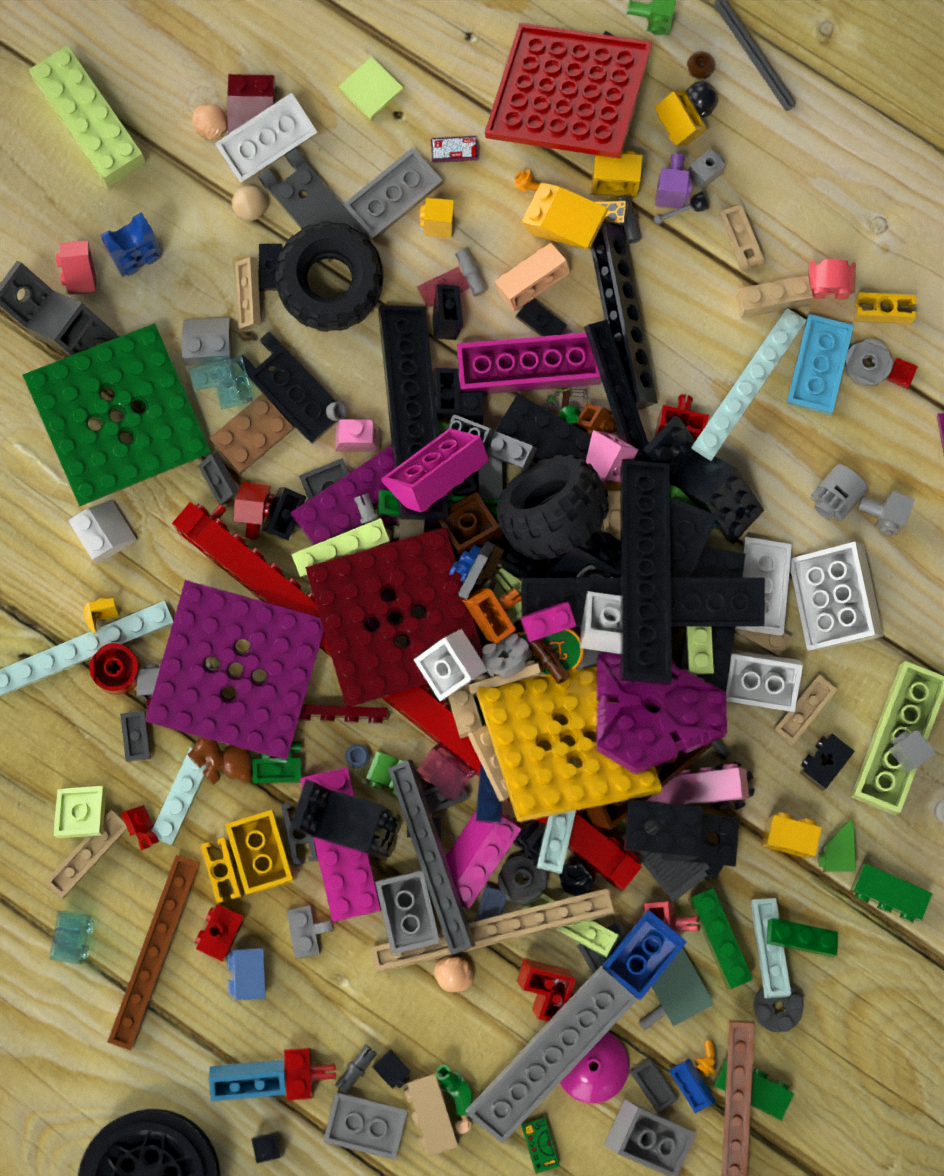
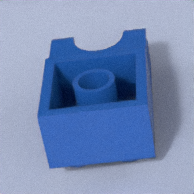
(132, 245)

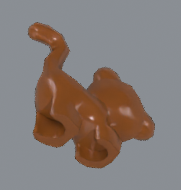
(232, 761)

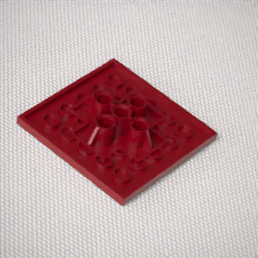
(350, 594)

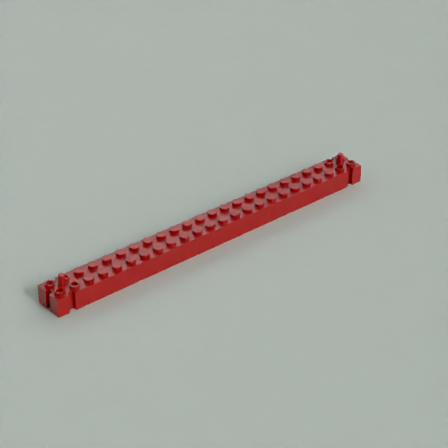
(416, 705)

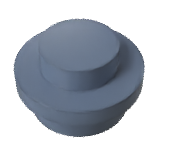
(357, 756)

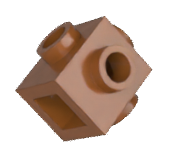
(600, 419)

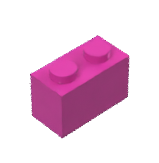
(547, 621)

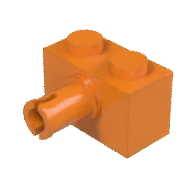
(491, 612)

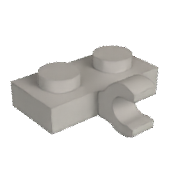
(305, 931)

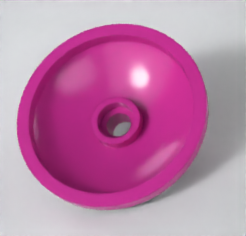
(605, 1081)

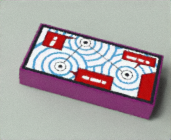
(454, 149)

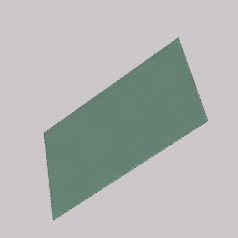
(681, 990)

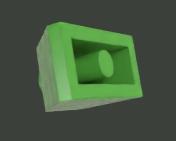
(839, 851)

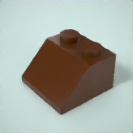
(470, 525)

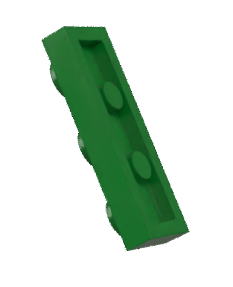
(802, 937)

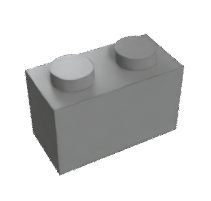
(911, 750)

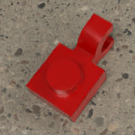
(139, 823)

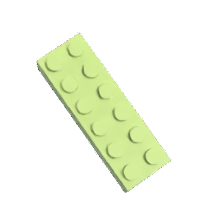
(87, 116)
(911, 707)

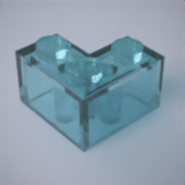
(228, 378)

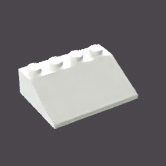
(835, 596)

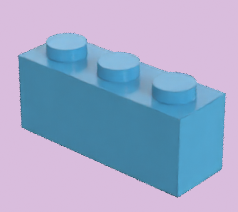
(247, 1080)

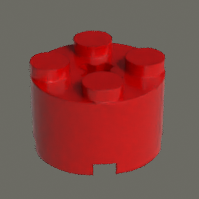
(106, 659)

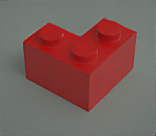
(550, 984)

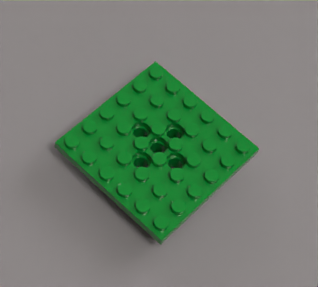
(135, 372)

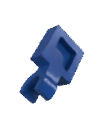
(465, 562)

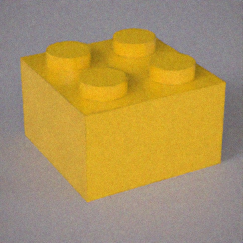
(616, 175)
(791, 836)

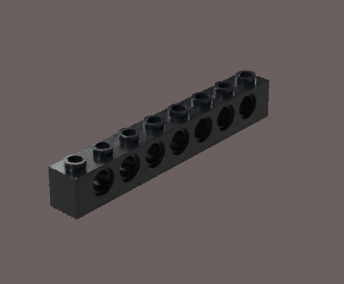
(622, 310)

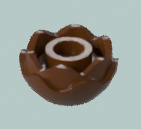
(698, 71)

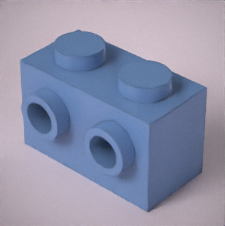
(246, 974)

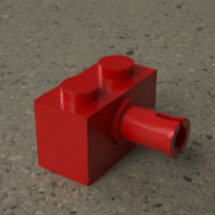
(694, 421)
(252, 507)
(219, 933)
(302, 1073)

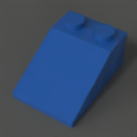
(643, 954)

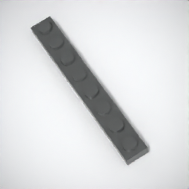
(431, 857)

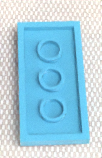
(820, 364)

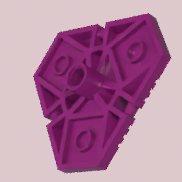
(641, 739)

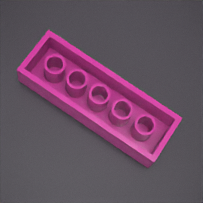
(527, 364)
(344, 871)

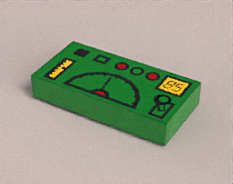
(540, 1145)

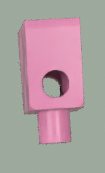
(357, 436)
(606, 455)

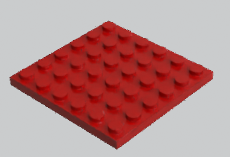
(569, 90)

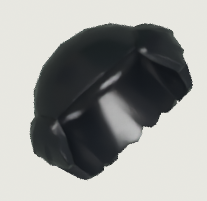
(703, 98)
(577, 877)

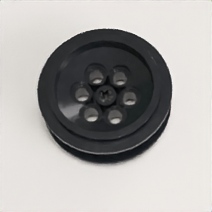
(132, 1135)

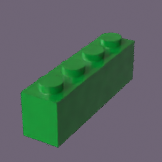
(720, 939)

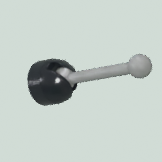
(697, 203)

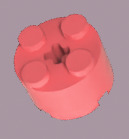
(832, 278)

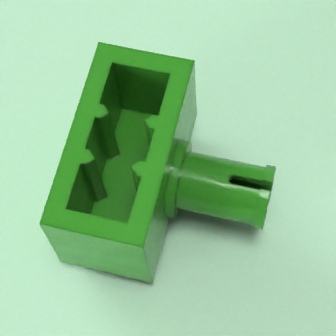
(657, 12)

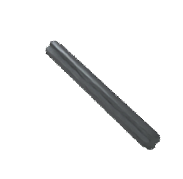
(755, 54)

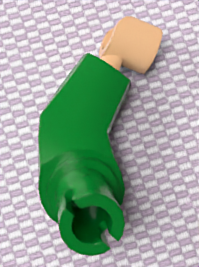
(457, 1088)

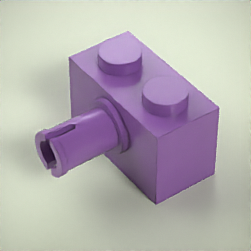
(673, 184)

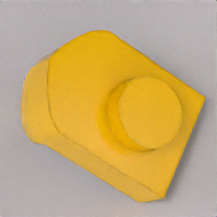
(99, 610)

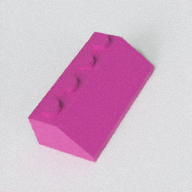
(436, 469)
(478, 854)

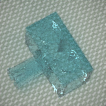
(71, 937)

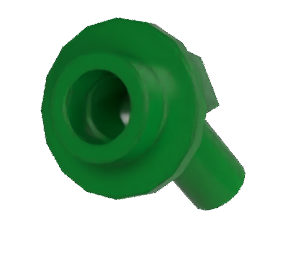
(570, 414)

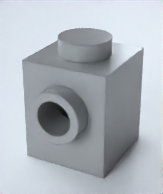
(707, 168)

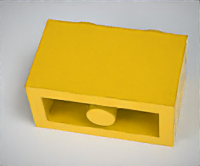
(680, 118)
(437, 217)

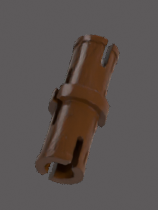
(549, 660)

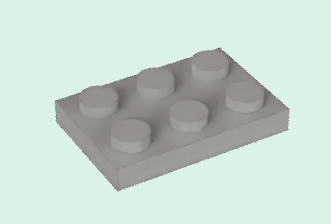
(365, 1125)

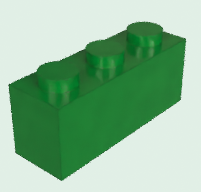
(890, 893)
(765, 1095)

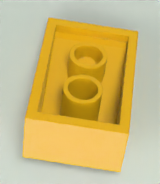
(563, 216)

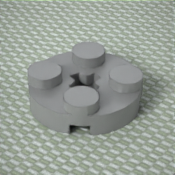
(880, 357)
(510, 646)

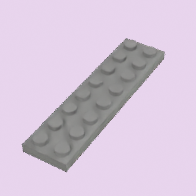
(551, 1055)

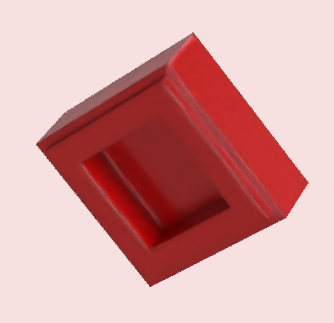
(902, 373)

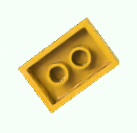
(259, 852)

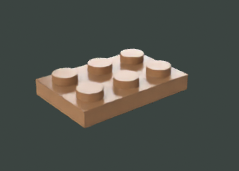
(251, 433)

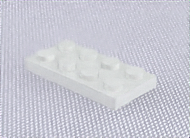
(266, 137)
(772, 562)

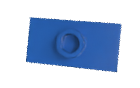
(692, 1085)

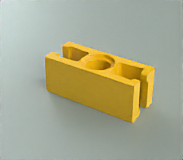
(879, 316)
(211, 867)

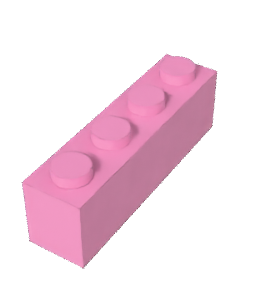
(705, 787)

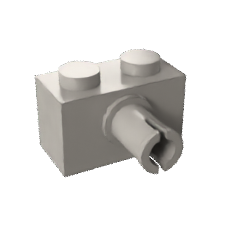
(890, 514)

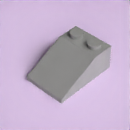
(407, 911)
(649, 1139)

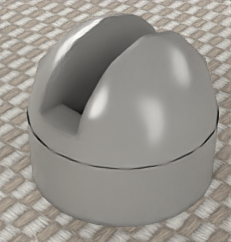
(336, 411)

